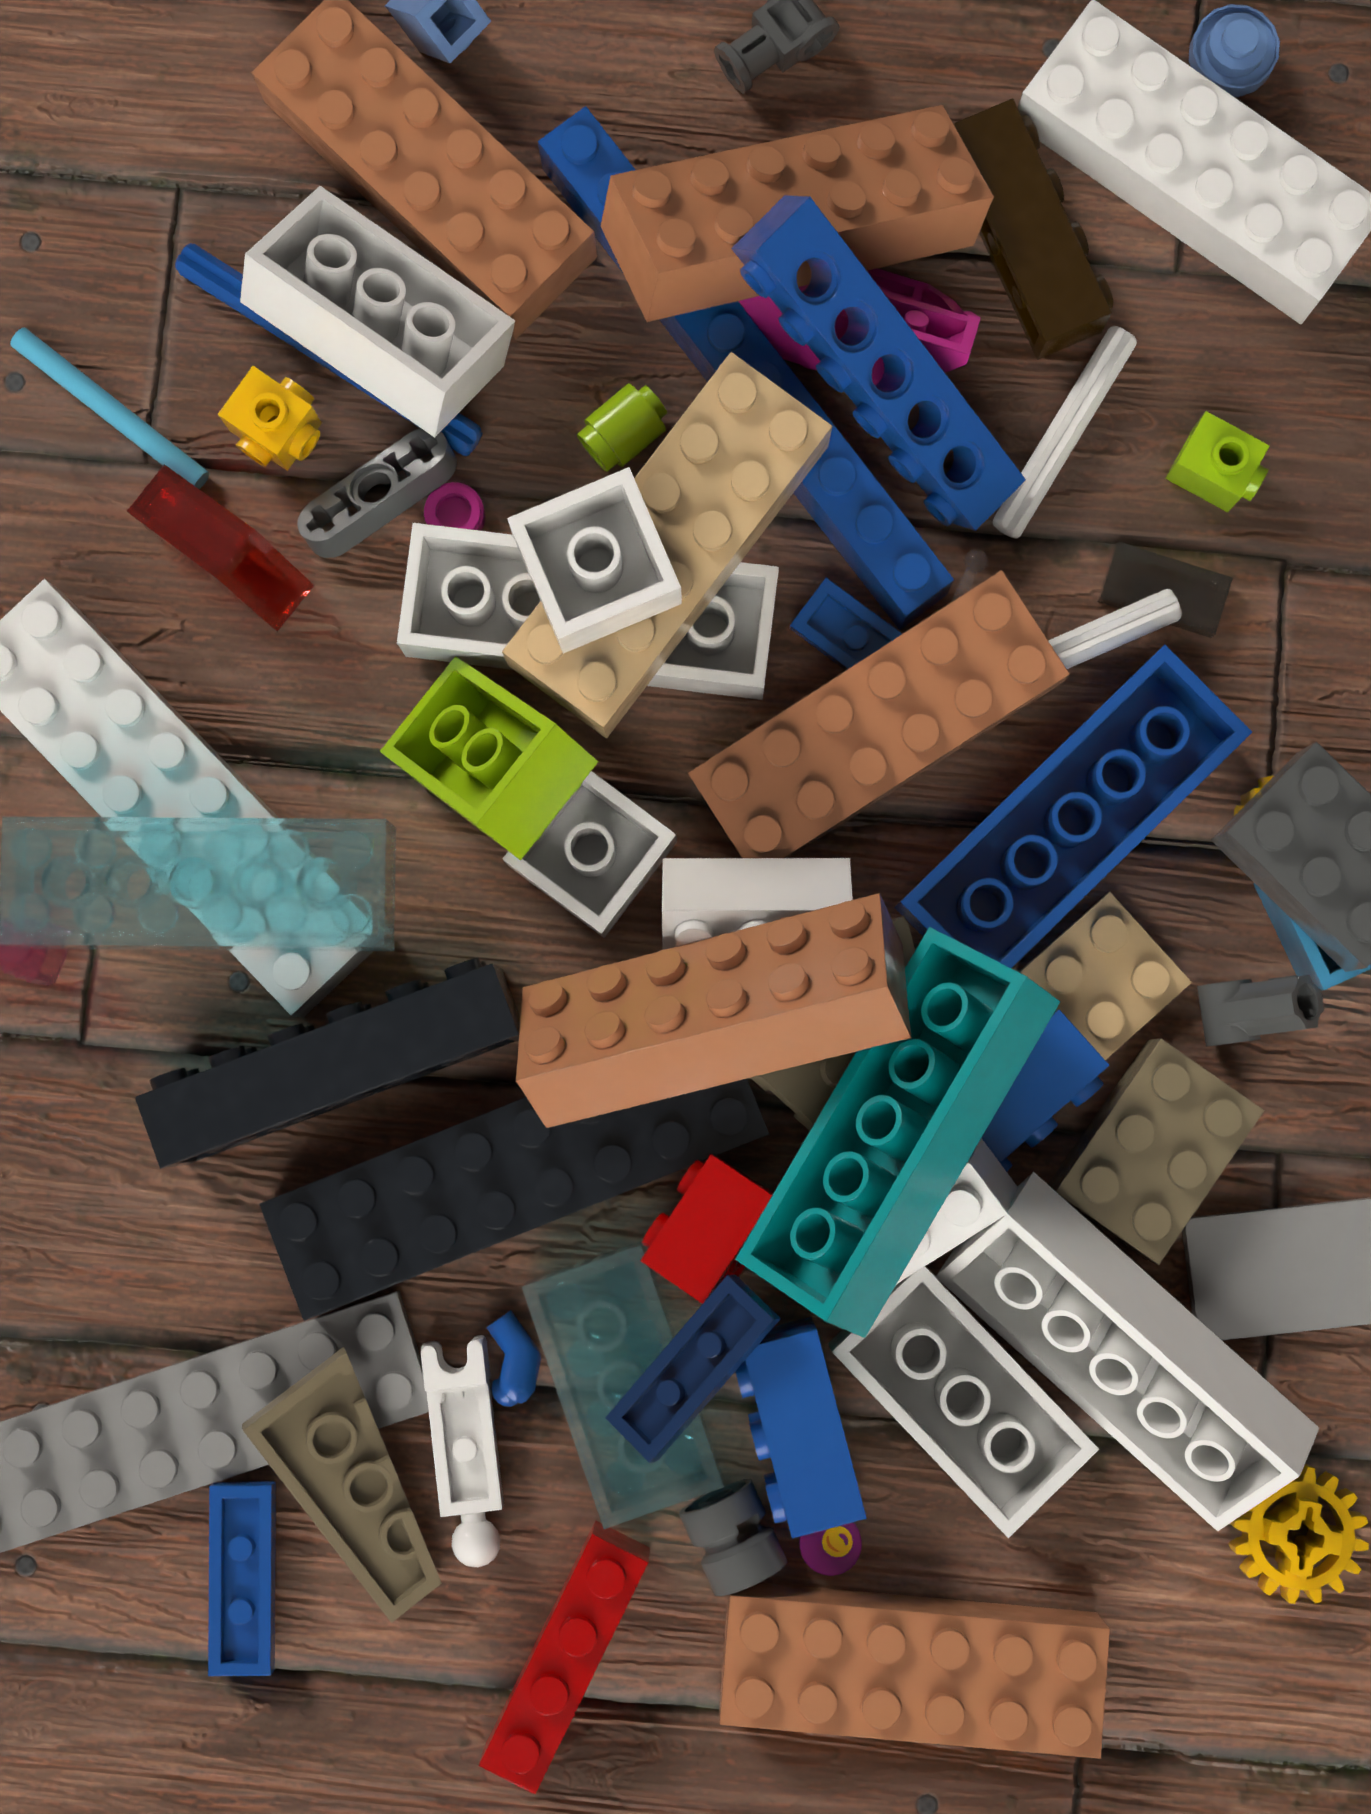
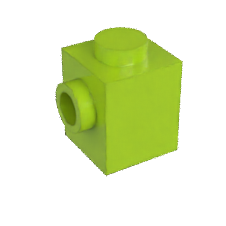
(1219, 463)

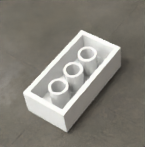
(376, 310)
(965, 1401)

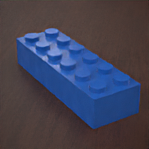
(1078, 813)

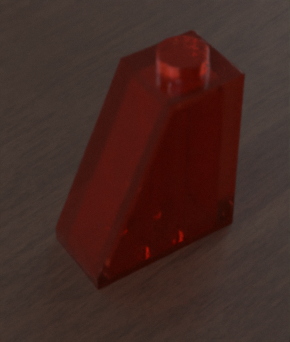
(221, 547)

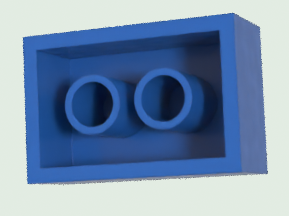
(800, 1431)

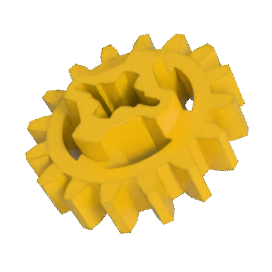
(1297, 1559)

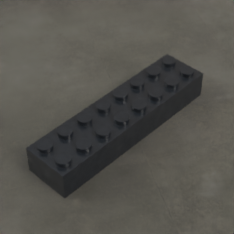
(485, 1187)

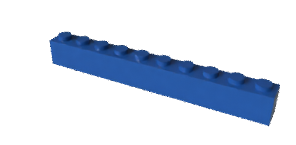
(839, 487)

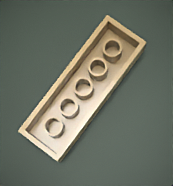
(710, 499)

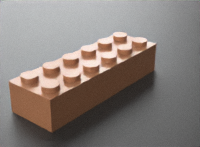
(425, 162)
(885, 185)
(880, 723)
(713, 1012)
(915, 1669)

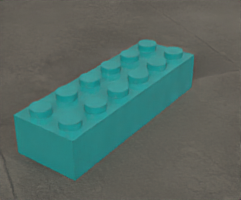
(897, 1135)

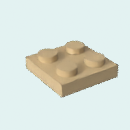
(1107, 975)

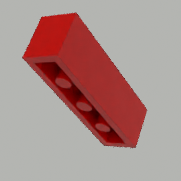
(565, 1657)

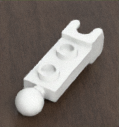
(465, 1448)

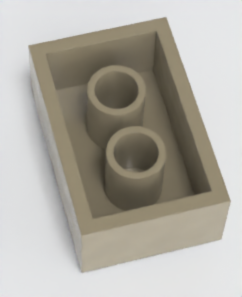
(1155, 1149)

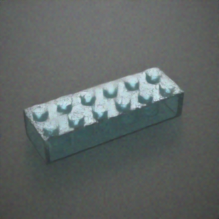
(197, 883)

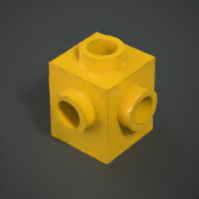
(272, 419)

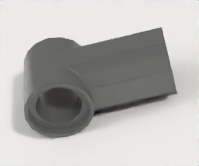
(1246, 1010)

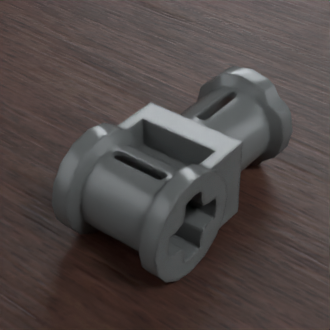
(779, 35)

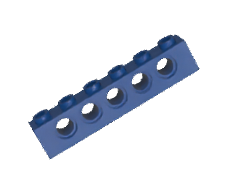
(771, 257)

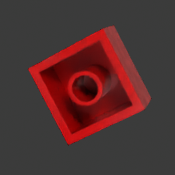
(706, 1228)

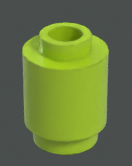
(623, 426)

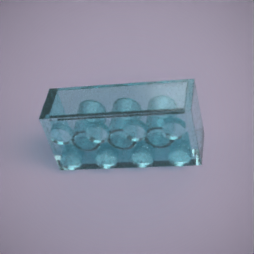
(599, 1335)

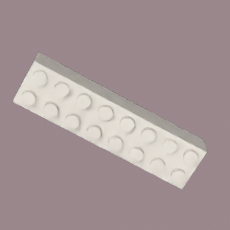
(134, 755)

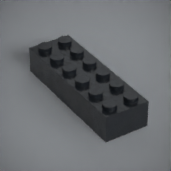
(331, 1066)

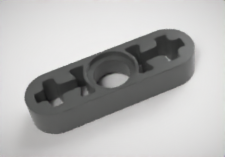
(333, 503)

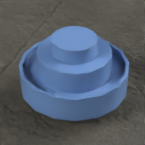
(1235, 48)

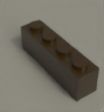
(1031, 236)

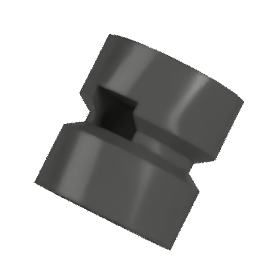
(735, 1542)

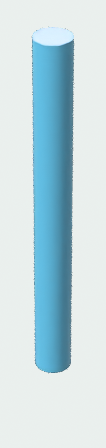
(108, 407)

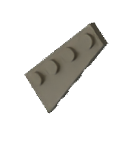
(340, 1473)

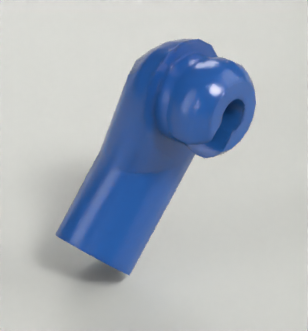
(520, 1362)

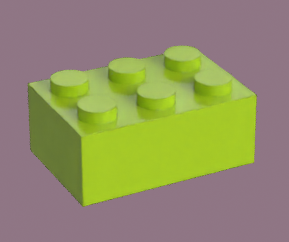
(489, 757)

